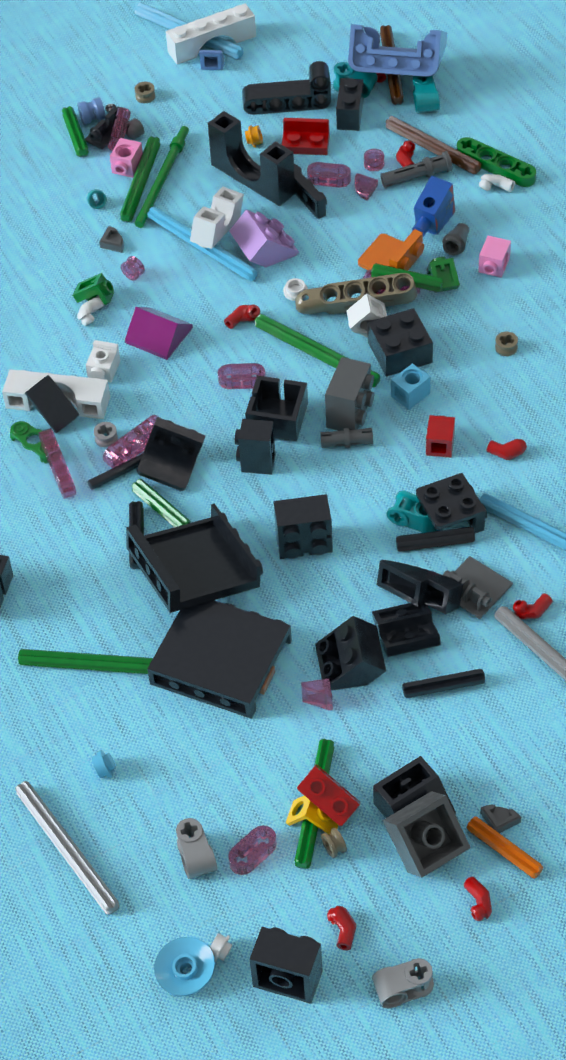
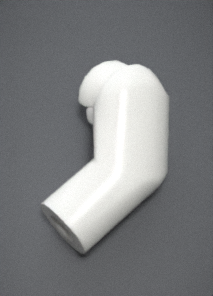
(502, 182)
(87, 308)

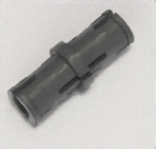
(346, 437)

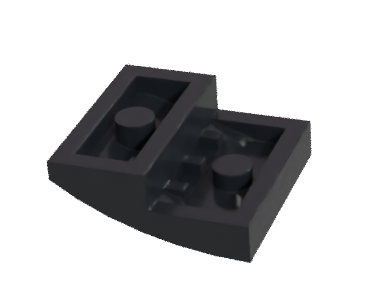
(406, 628)

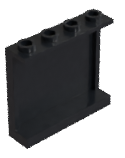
(195, 561)
(219, 655)

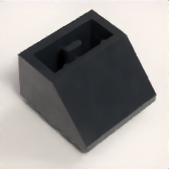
(351, 654)
(406, 786)

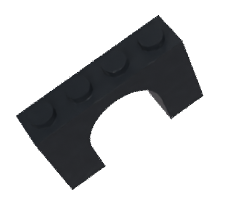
(271, 179)

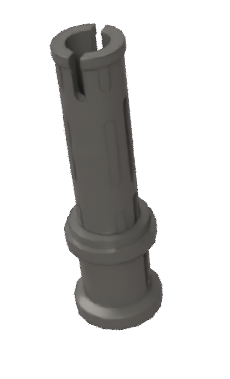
(427, 168)

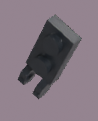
(308, 194)

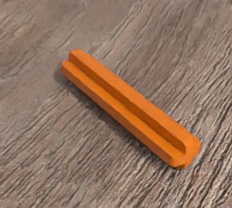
(504, 847)

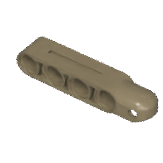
(344, 290)

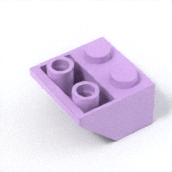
(263, 239)

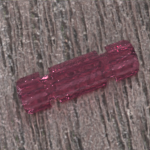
(119, 127)

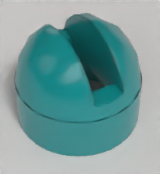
(100, 196)

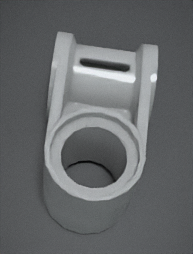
(194, 851)
(401, 983)

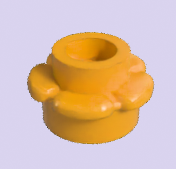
(254, 135)

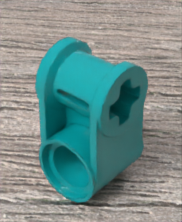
(369, 79)
(425, 94)
(411, 513)

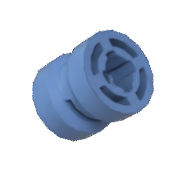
(91, 110)

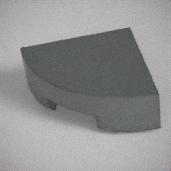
(112, 240)
(499, 817)

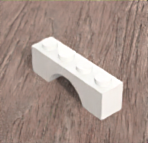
(186, 40)
(86, 394)

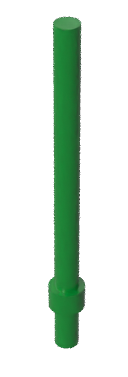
(176, 146)

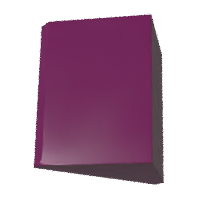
(156, 332)

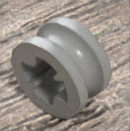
(105, 427)

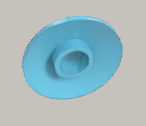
(181, 954)

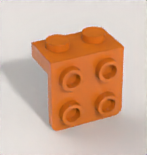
(393, 252)

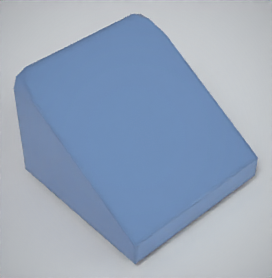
(211, 59)

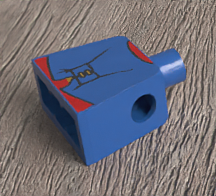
(434, 206)

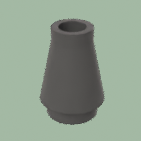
(455, 240)

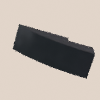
(420, 585)

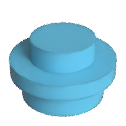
(103, 764)

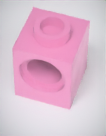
(126, 157)
(494, 256)

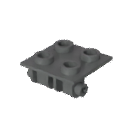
(480, 586)

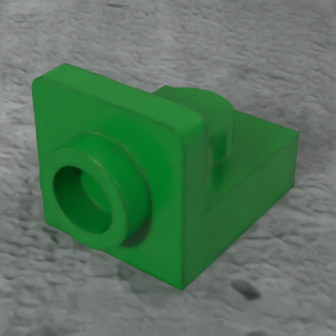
(446, 270)
(94, 287)

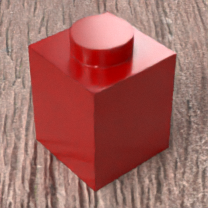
(440, 436)

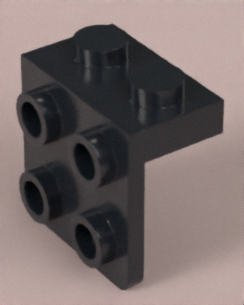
(170, 454)
(452, 502)

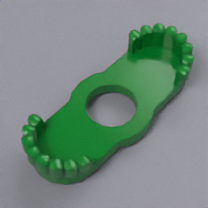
(21, 431)

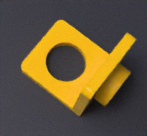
(311, 813)

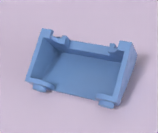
(369, 56)

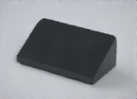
(52, 404)

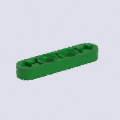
(520, 172)

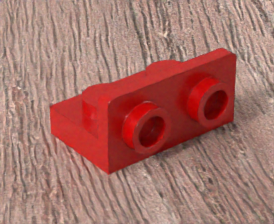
(306, 135)
(328, 795)

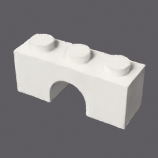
(214, 222)

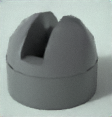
(134, 129)

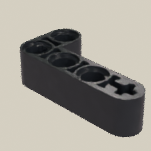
(290, 95)

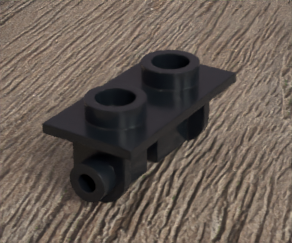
(101, 133)

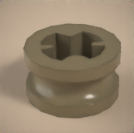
(144, 92)
(506, 343)
(333, 842)

